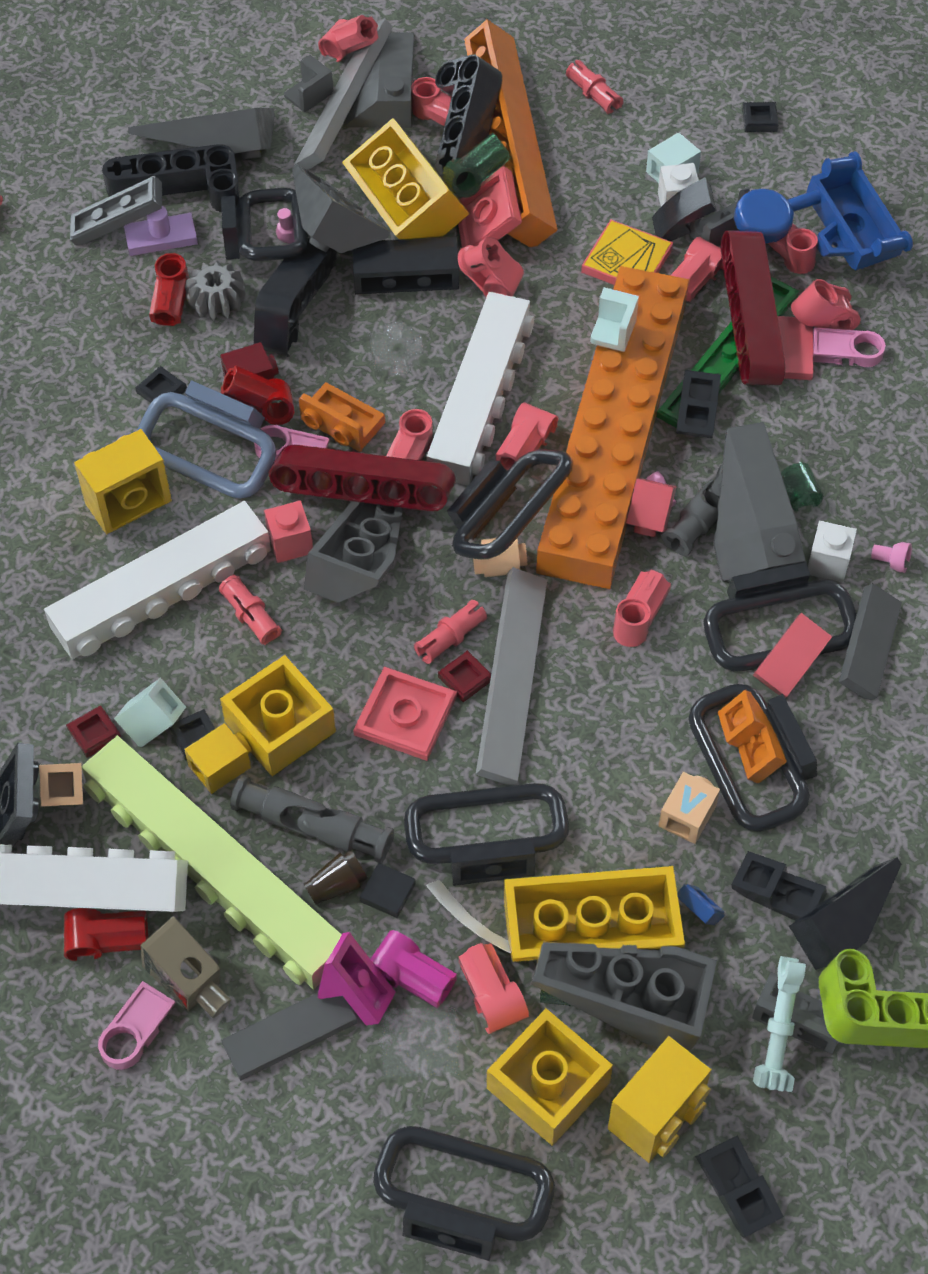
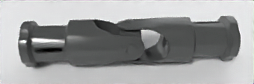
(695, 518)
(328, 825)

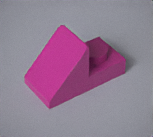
(357, 979)

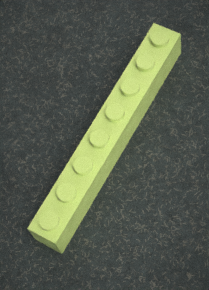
(216, 861)

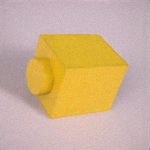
(219, 757)

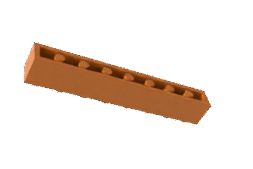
(516, 130)

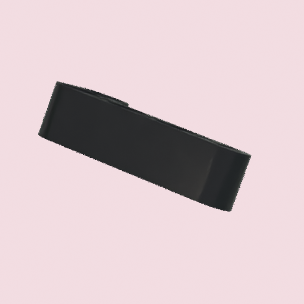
(473, 102)
(179, 171)
(287, 296)

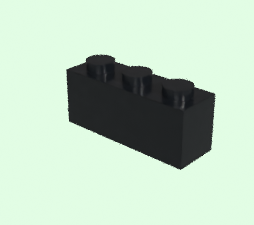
(406, 266)

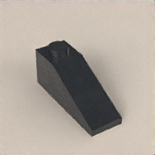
(846, 916)

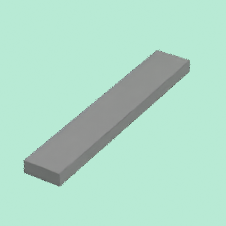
(342, 100)
(511, 677)

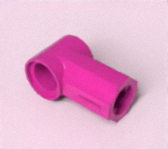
(405, 965)

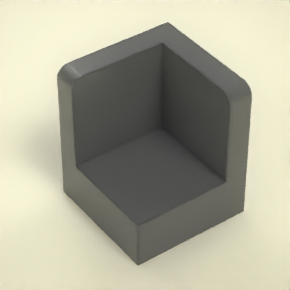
(314, 87)

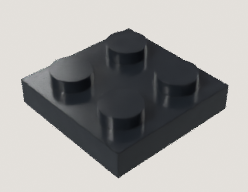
(16, 793)

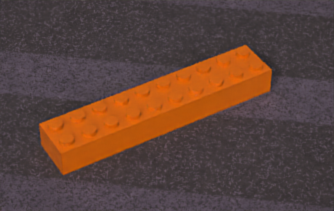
(612, 436)

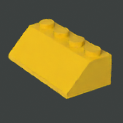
(404, 185)
(593, 909)

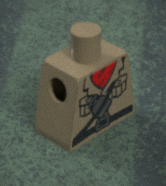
(163, 958)

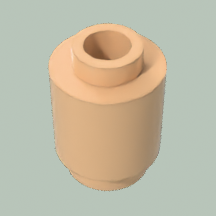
(500, 565)

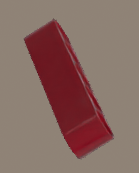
(752, 308)
(303, 470)

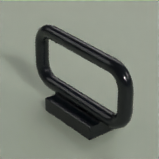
(237, 226)
(490, 492)
(768, 589)
(800, 759)
(489, 859)
(452, 1225)

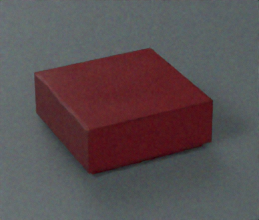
(465, 676)
(92, 731)

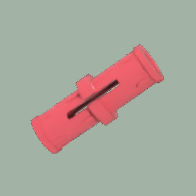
(594, 86)
(250, 609)
(450, 631)

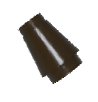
(336, 878)

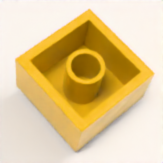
(123, 481)
(278, 715)
(549, 1076)
(659, 1100)

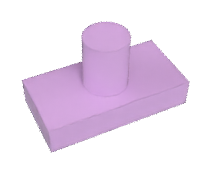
(160, 233)

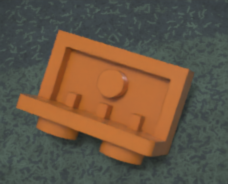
(341, 416)

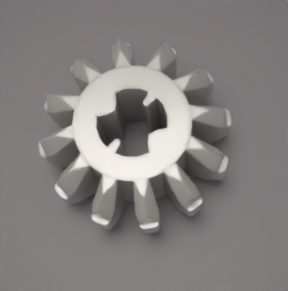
(215, 290)

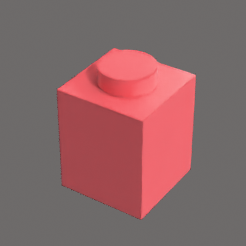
(650, 506)
(288, 531)

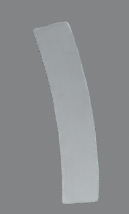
(455, 908)

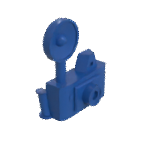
(847, 207)

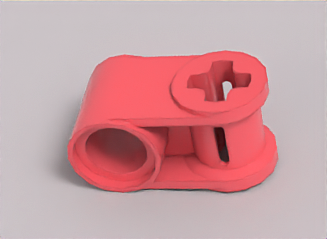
(494, 267)
(825, 307)

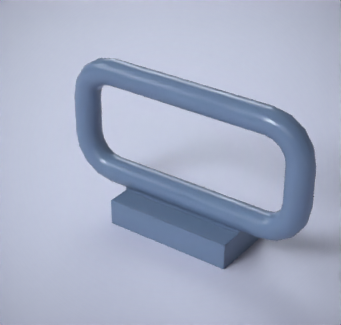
(226, 414)

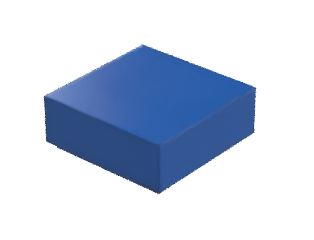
(700, 904)

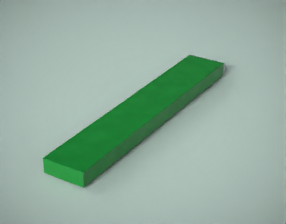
(722, 355)

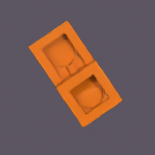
(753, 735)

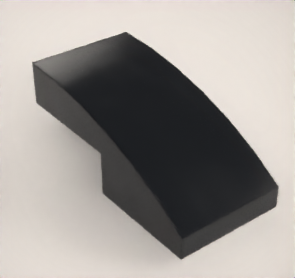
(686, 206)
(698, 404)
(772, 887)
(739, 1187)

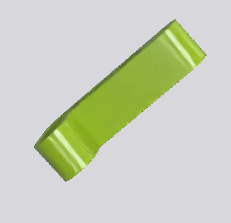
(879, 1015)

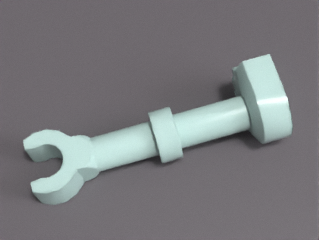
(771, 1073)

